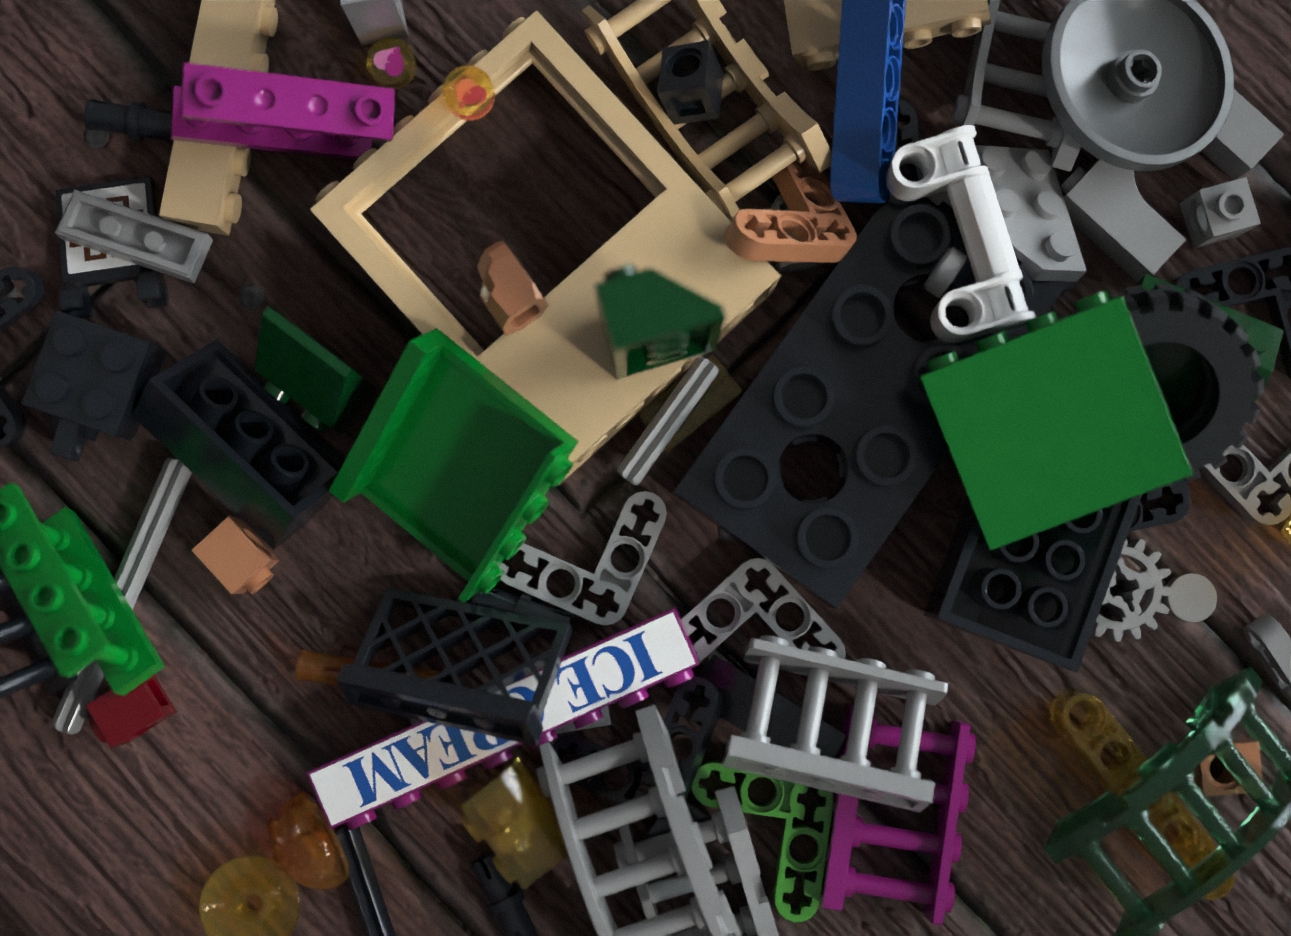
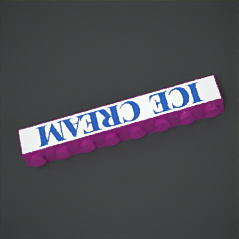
(431, 753)

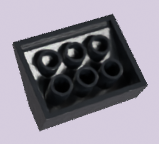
(1036, 591)

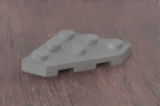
(1031, 211)

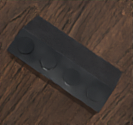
(240, 441)

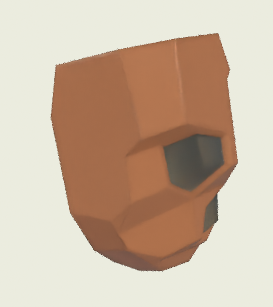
(508, 289)

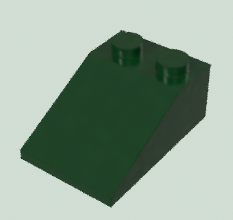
(308, 374)

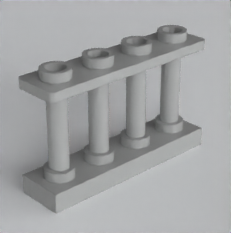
(802, 761)

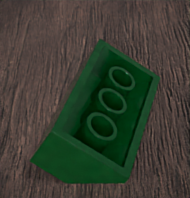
(654, 320)

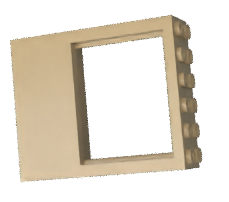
(562, 355)

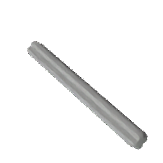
(130, 579)

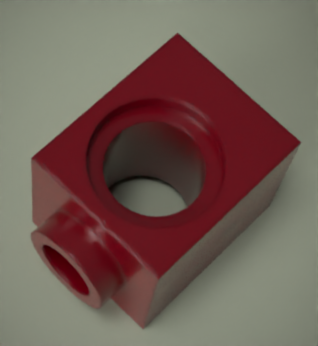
(124, 718)

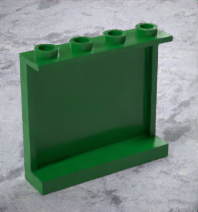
(1055, 420)
(456, 459)

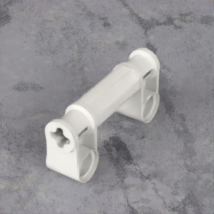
(953, 166)

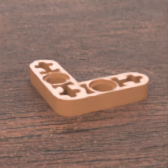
(820, 228)

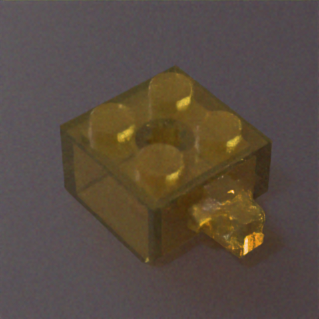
(516, 823)

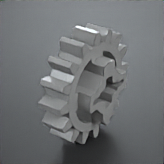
(1126, 605)

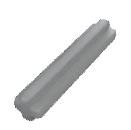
(668, 420)

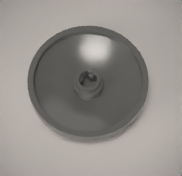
(1138, 79)

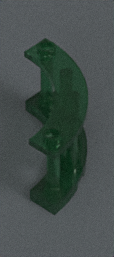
(1172, 771)

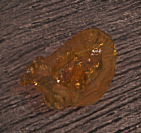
(307, 845)

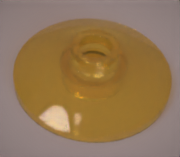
(225, 895)

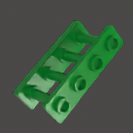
(72, 595)

